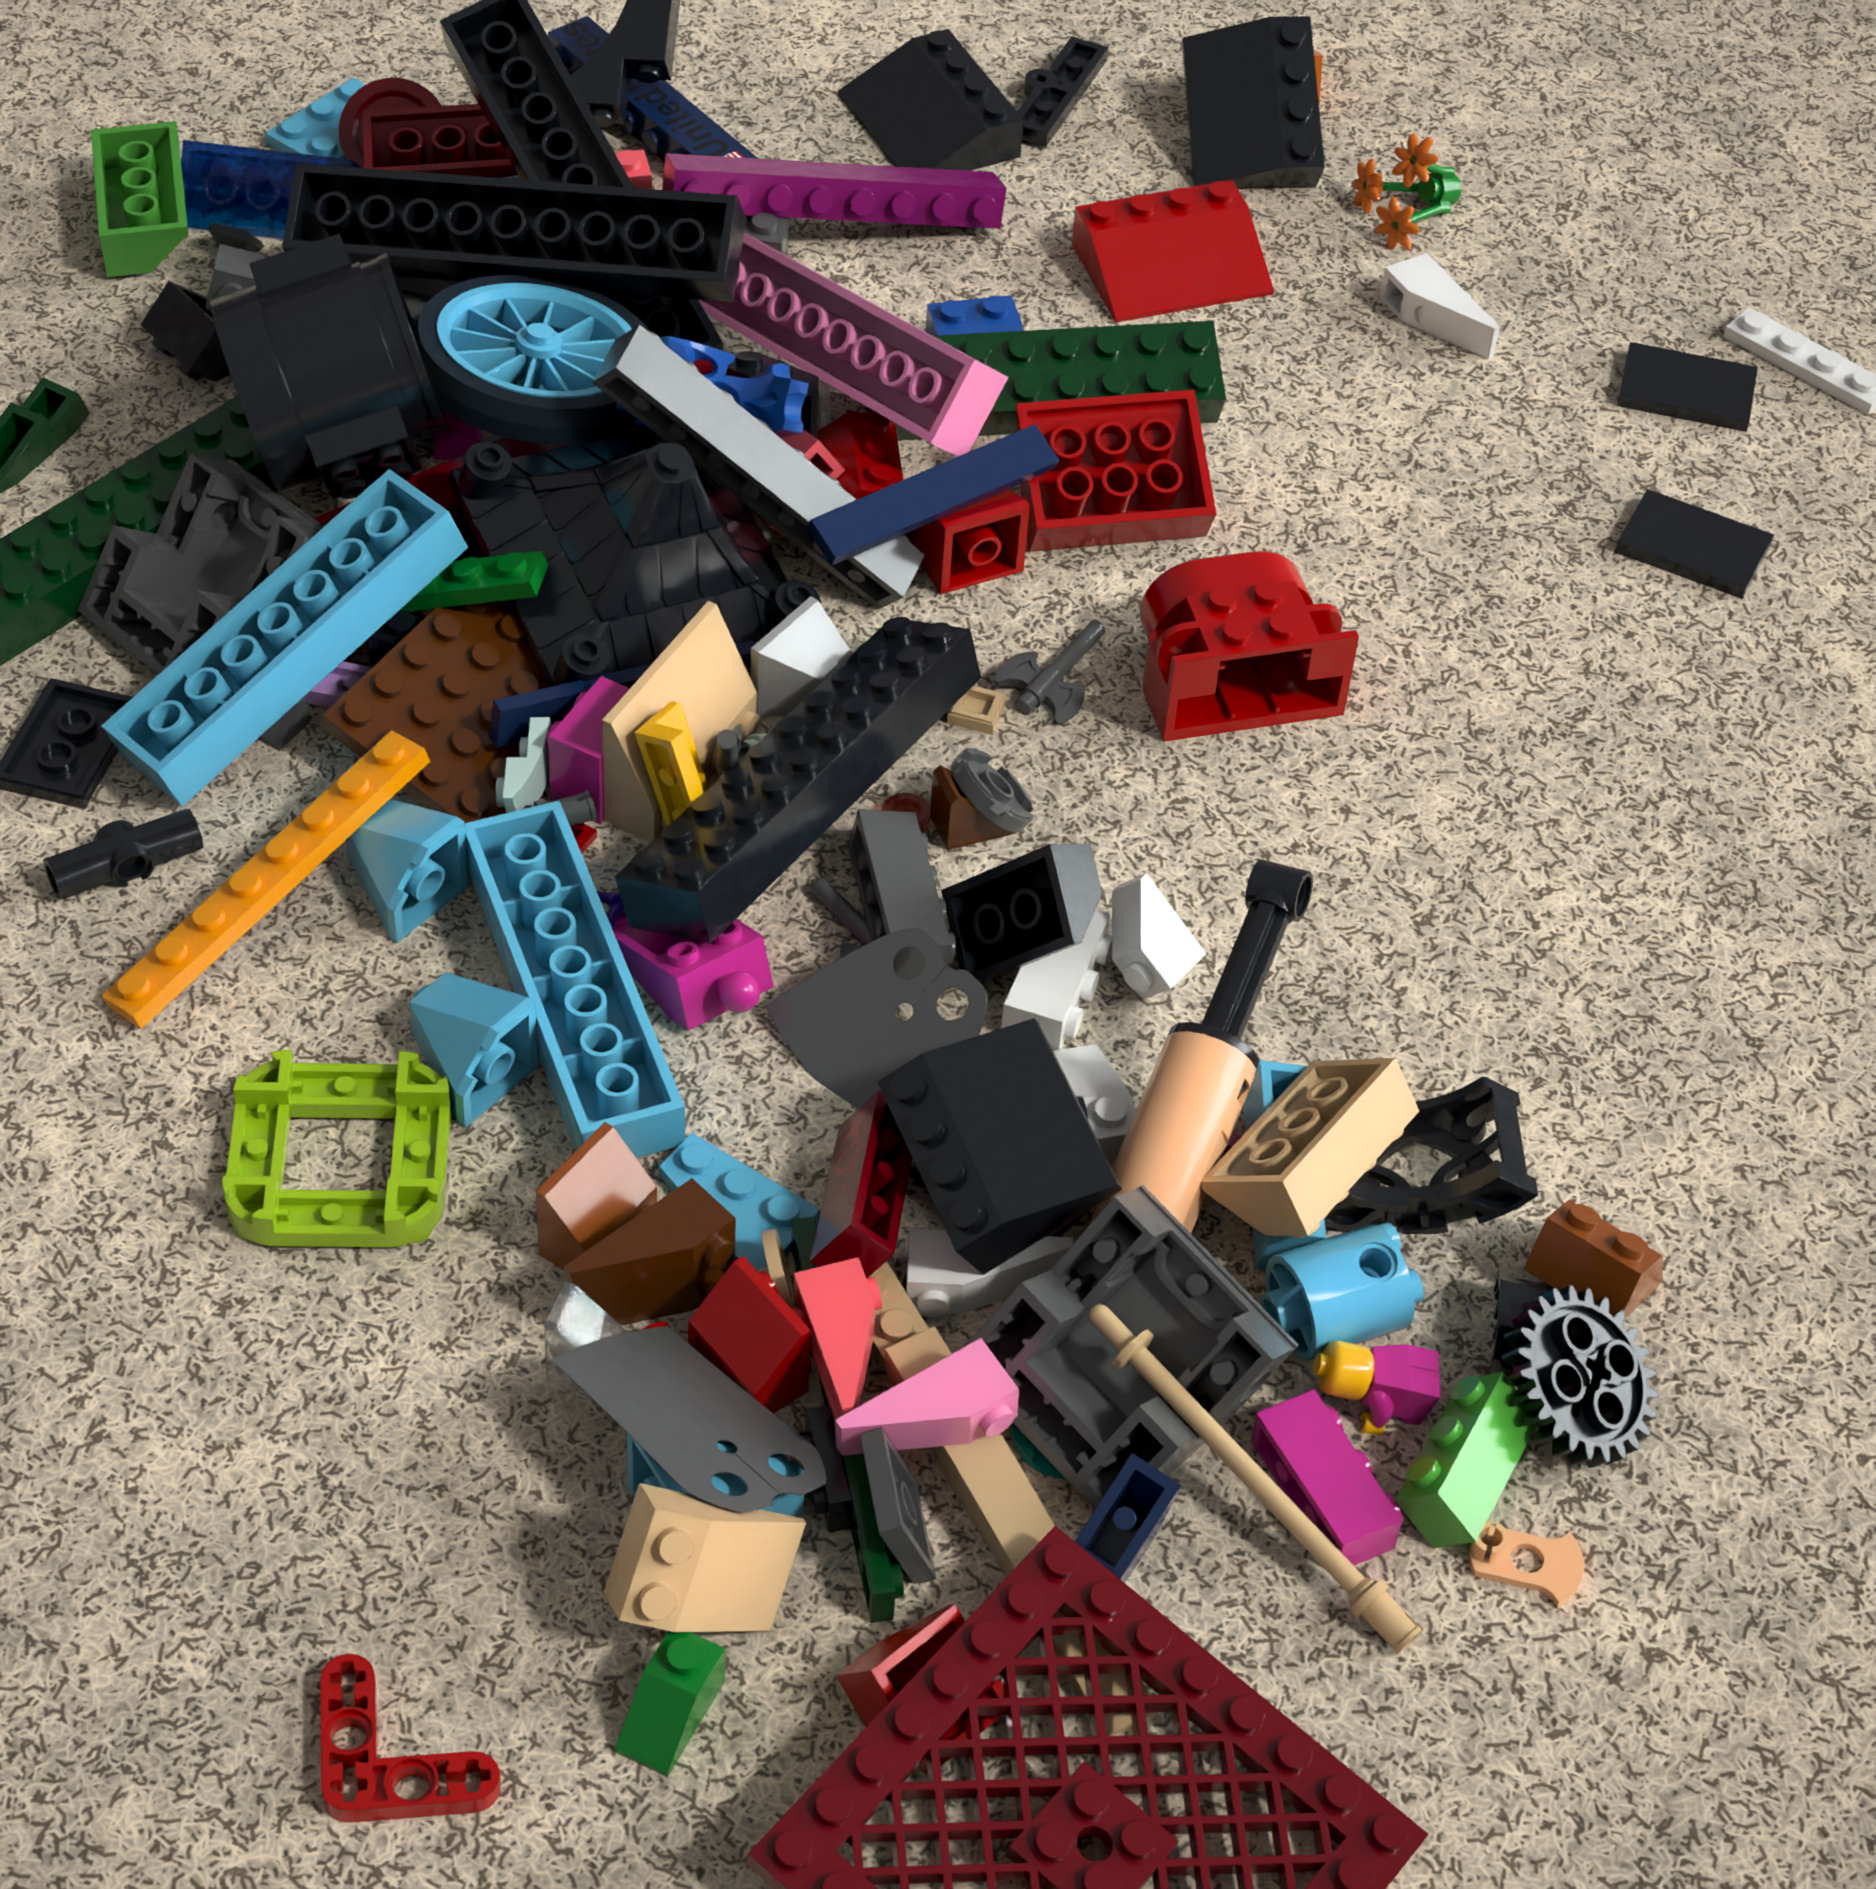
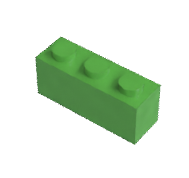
(1465, 1461)

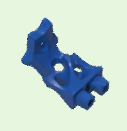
(752, 393)

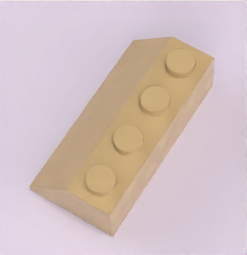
(1313, 1145)

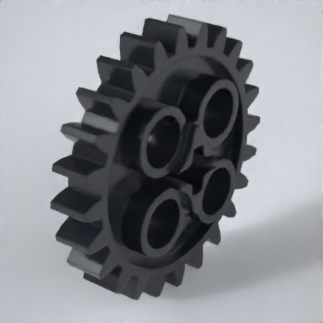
(1580, 1376)

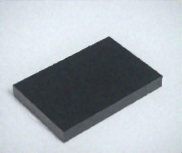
(1688, 386)
(1694, 543)
(61, 745)

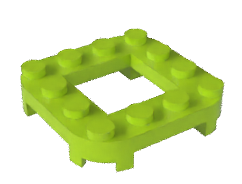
(338, 1218)

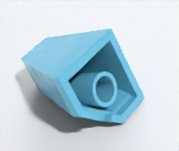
(409, 863)
(475, 1039)

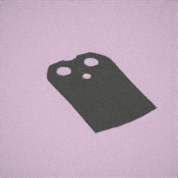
(680, 1410)

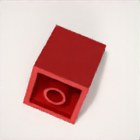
(975, 542)

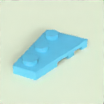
(744, 1192)

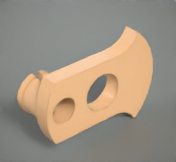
(1560, 1559)

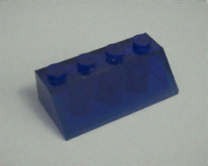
(242, 185)

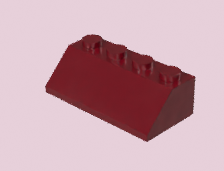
(434, 141)

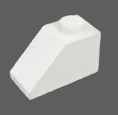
(1150, 938)

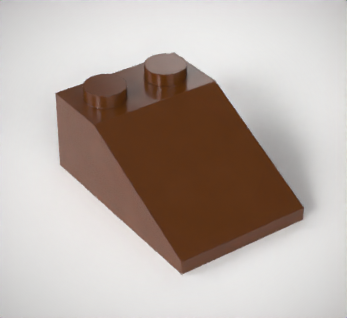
(659, 1259)

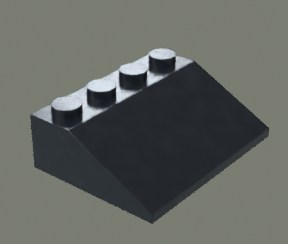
(1254, 104)
(935, 107)
(999, 1141)

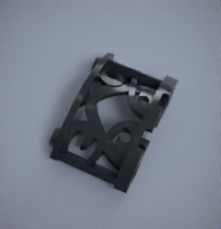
(1456, 1128)

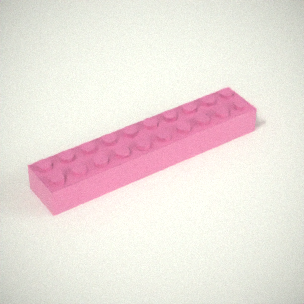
(859, 348)

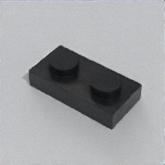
(833, 1497)

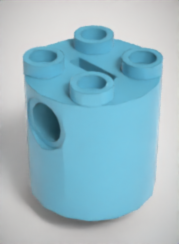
(1342, 1289)

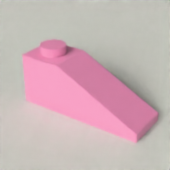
(939, 1406)

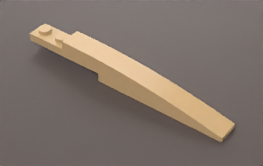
(981, 1472)

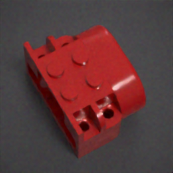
(1241, 647)

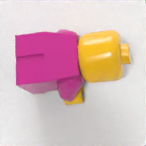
(1387, 1379)

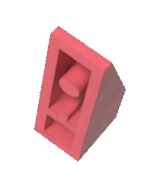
(842, 1325)

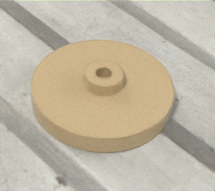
(778, 1265)

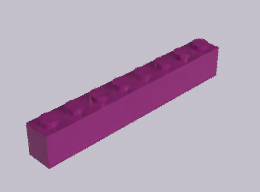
(844, 190)

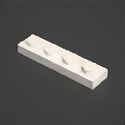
(1804, 359)

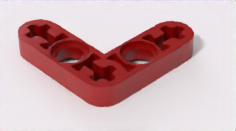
(379, 1776)

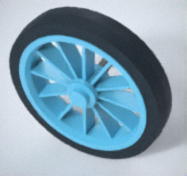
(505, 332)

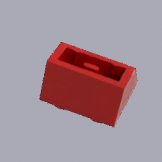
(754, 1336)

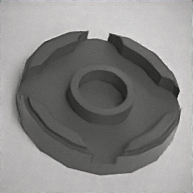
(991, 791)

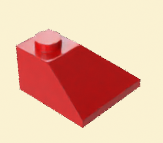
(894, 1661)

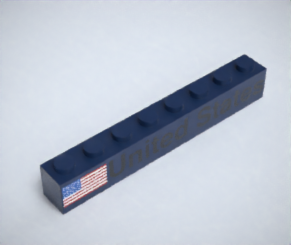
(655, 111)

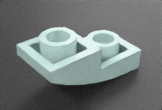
(527, 774)

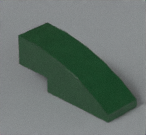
(37, 429)

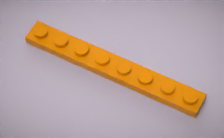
(265, 879)

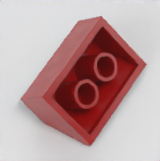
(866, 450)

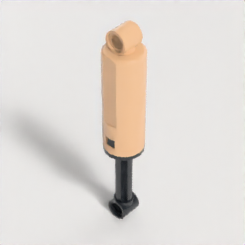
(1207, 1066)

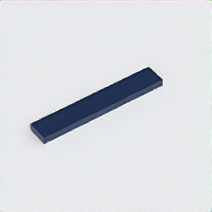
(932, 494)
(512, 714)

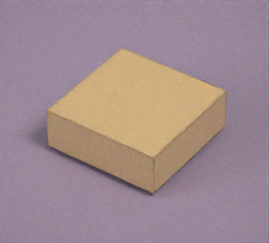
(978, 710)

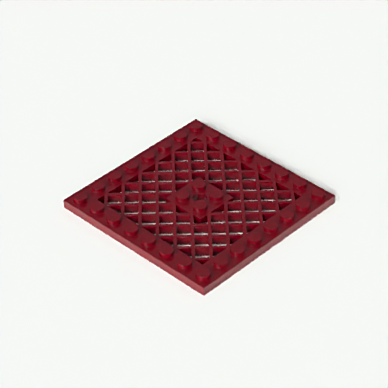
(1144, 1645)

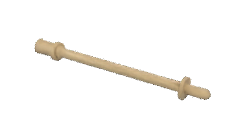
(1366, 1595)

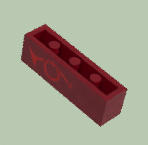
(864, 1190)

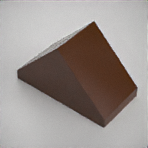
(955, 815)

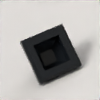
(234, 238)

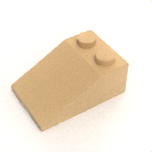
(700, 1564)

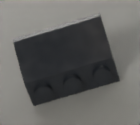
(1023, 909)

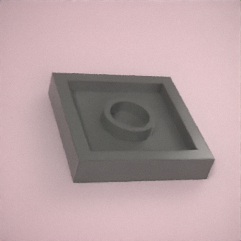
(897, 1506)

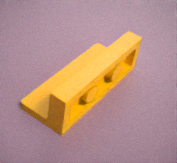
(671, 760)

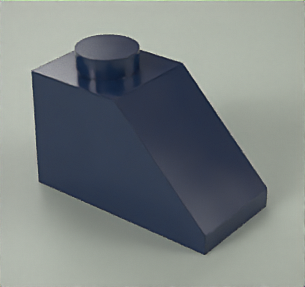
(1128, 1517)

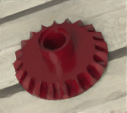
(378, 95)

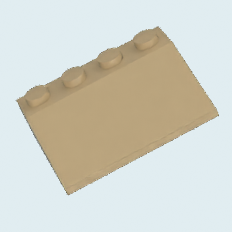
(716, 693)

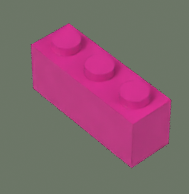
(1326, 1476)

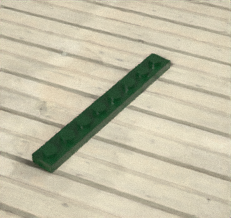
(879, 1578)

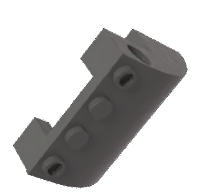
(207, 555)
(1152, 1279)

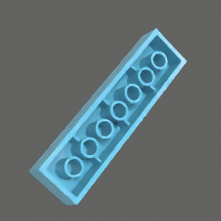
(285, 637)
(568, 961)

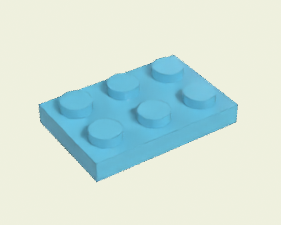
(316, 126)

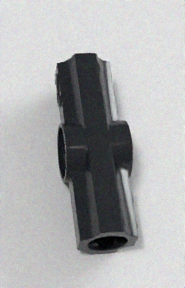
(123, 853)

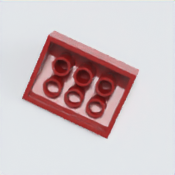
(1171, 250)
(1124, 472)

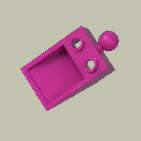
(697, 978)

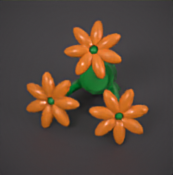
(1437, 189)

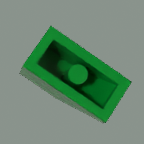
(671, 1700)

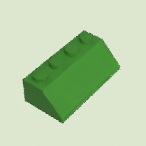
(138, 195)

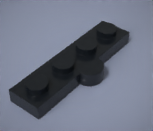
(1056, 91)

